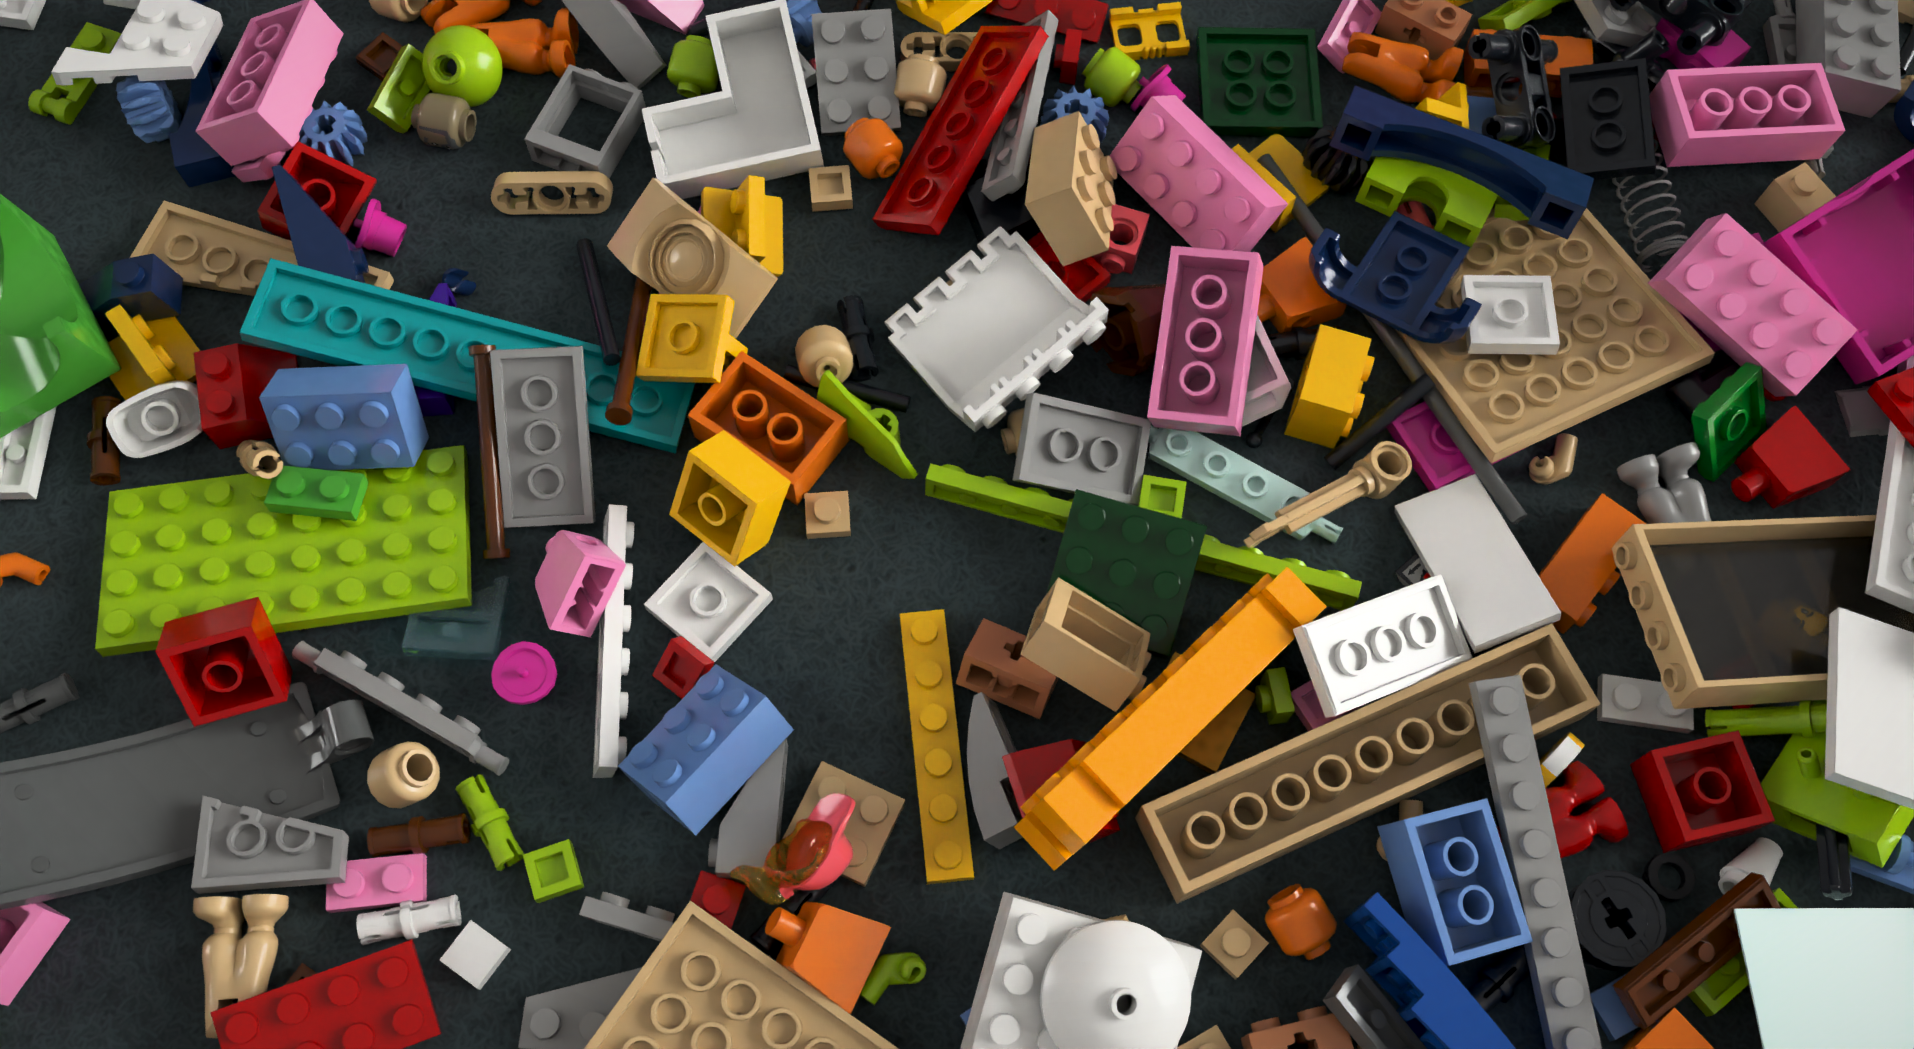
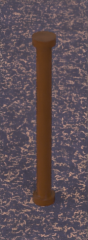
(619, 410)
(489, 453)

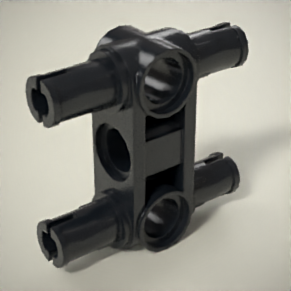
(1701, 20)
(1515, 59)

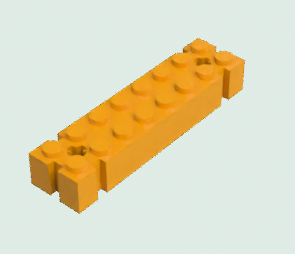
(1165, 717)

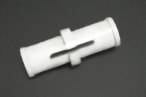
(408, 919)

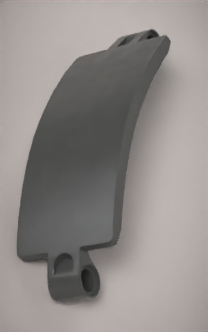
(136, 800)

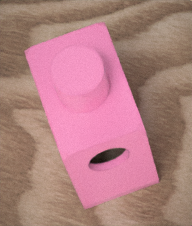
(576, 582)

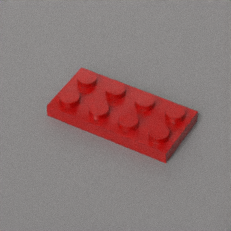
(357, 1005)

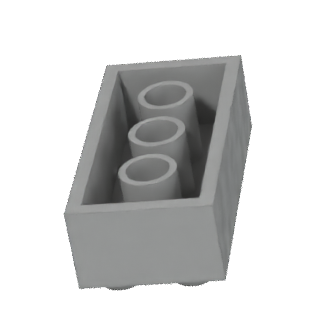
(1856, 48)

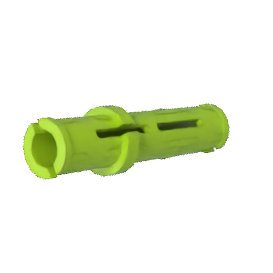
(1769, 720)

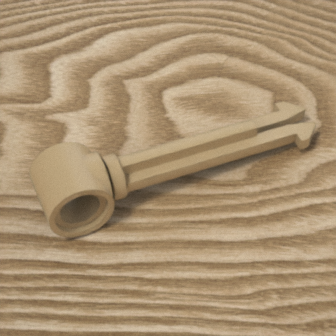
(1361, 481)

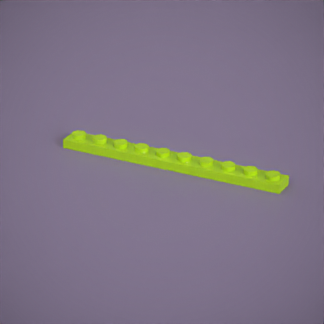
(1042, 510)

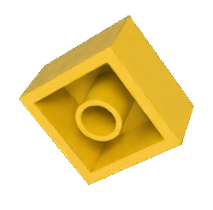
(1330, 387)
(729, 497)

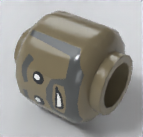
(444, 121)

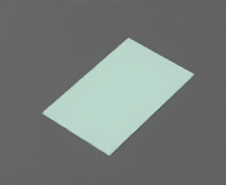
(1830, 976)

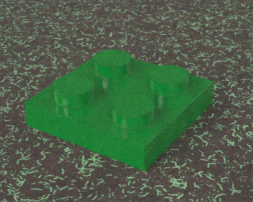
(1729, 420)

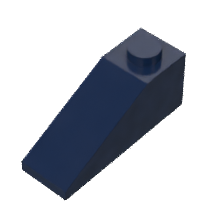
(313, 234)
(137, 283)

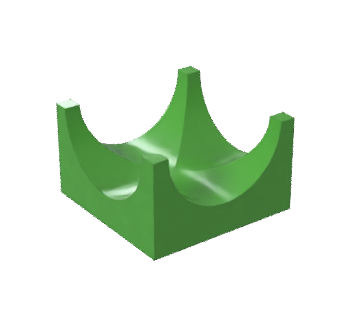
(46, 325)

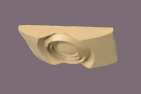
(686, 254)

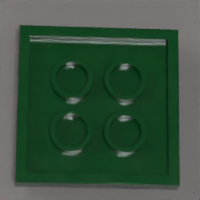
(1259, 81)
(1131, 562)

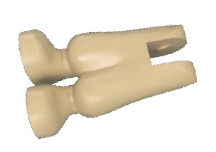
(234, 964)

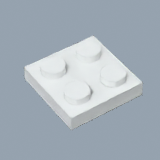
(1514, 315)
(708, 601)

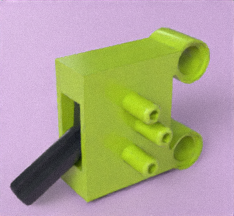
(1830, 813)

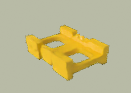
(1146, 21)

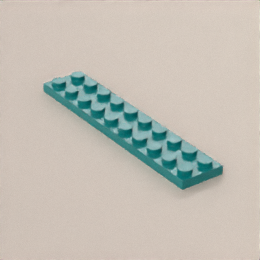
(371, 325)

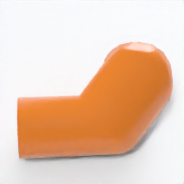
(23, 567)

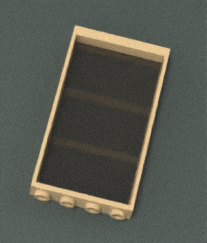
(1748, 603)

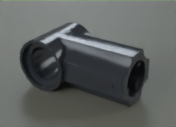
(1700, 386)

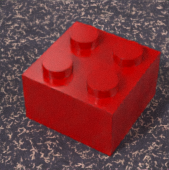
(225, 661)
(1701, 791)

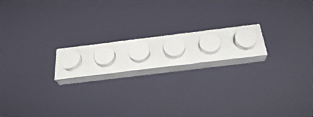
(613, 659)

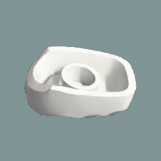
(156, 419)

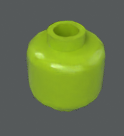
(693, 67)
(1112, 76)

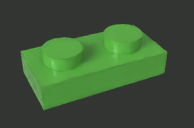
(317, 493)

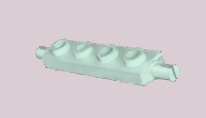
(1231, 477)

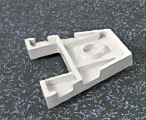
(157, 44)

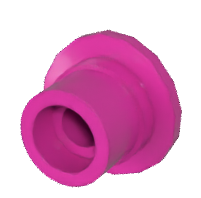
(1157, 85)
(379, 230)
(524, 673)

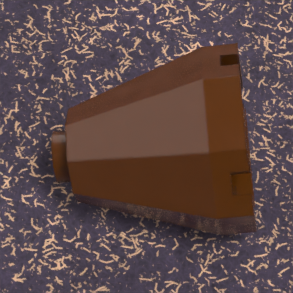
(1132, 325)

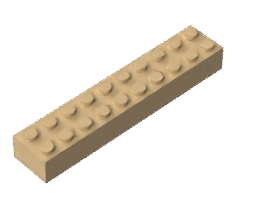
(1351, 766)

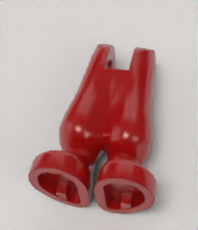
(1577, 832)

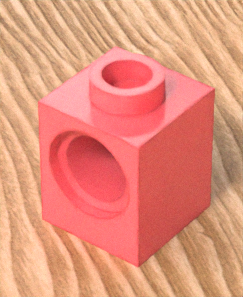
(1129, 228)

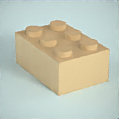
(1071, 188)

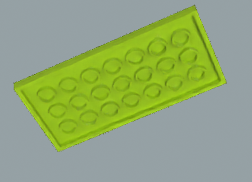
(218, 544)

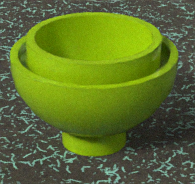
(476, 60)

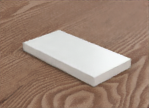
(1480, 562)
(1382, 645)
(1870, 707)

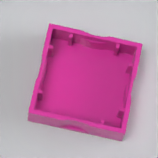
(1862, 264)

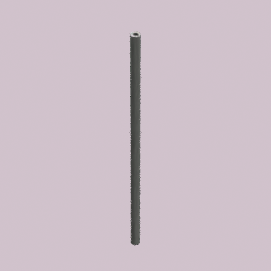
(1413, 371)

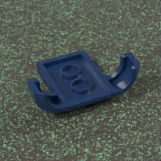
(1399, 279)

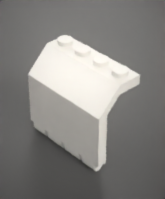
(993, 329)

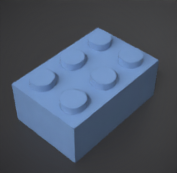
(345, 417)
(706, 748)
(1455, 882)

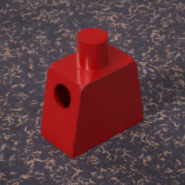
(1787, 462)

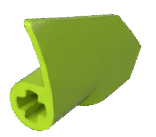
(873, 429)

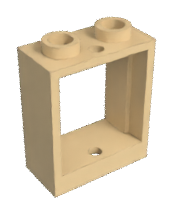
(1088, 645)

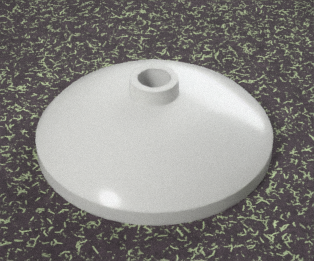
(1098, 968)

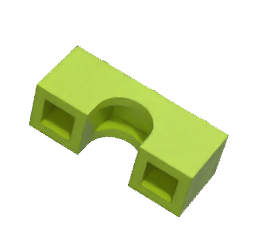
(1457, 202)

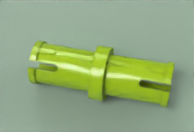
(489, 822)

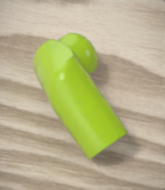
(893, 970)

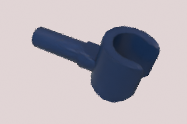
(453, 278)

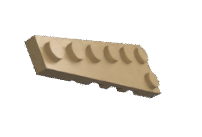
(220, 252)

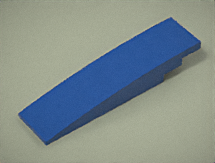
(1418, 980)

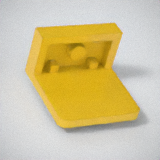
(1291, 164)

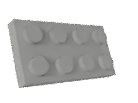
(543, 436)

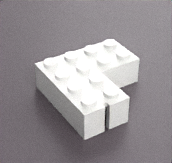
(753, 125)
(1008, 993)

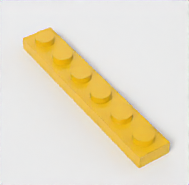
(936, 747)

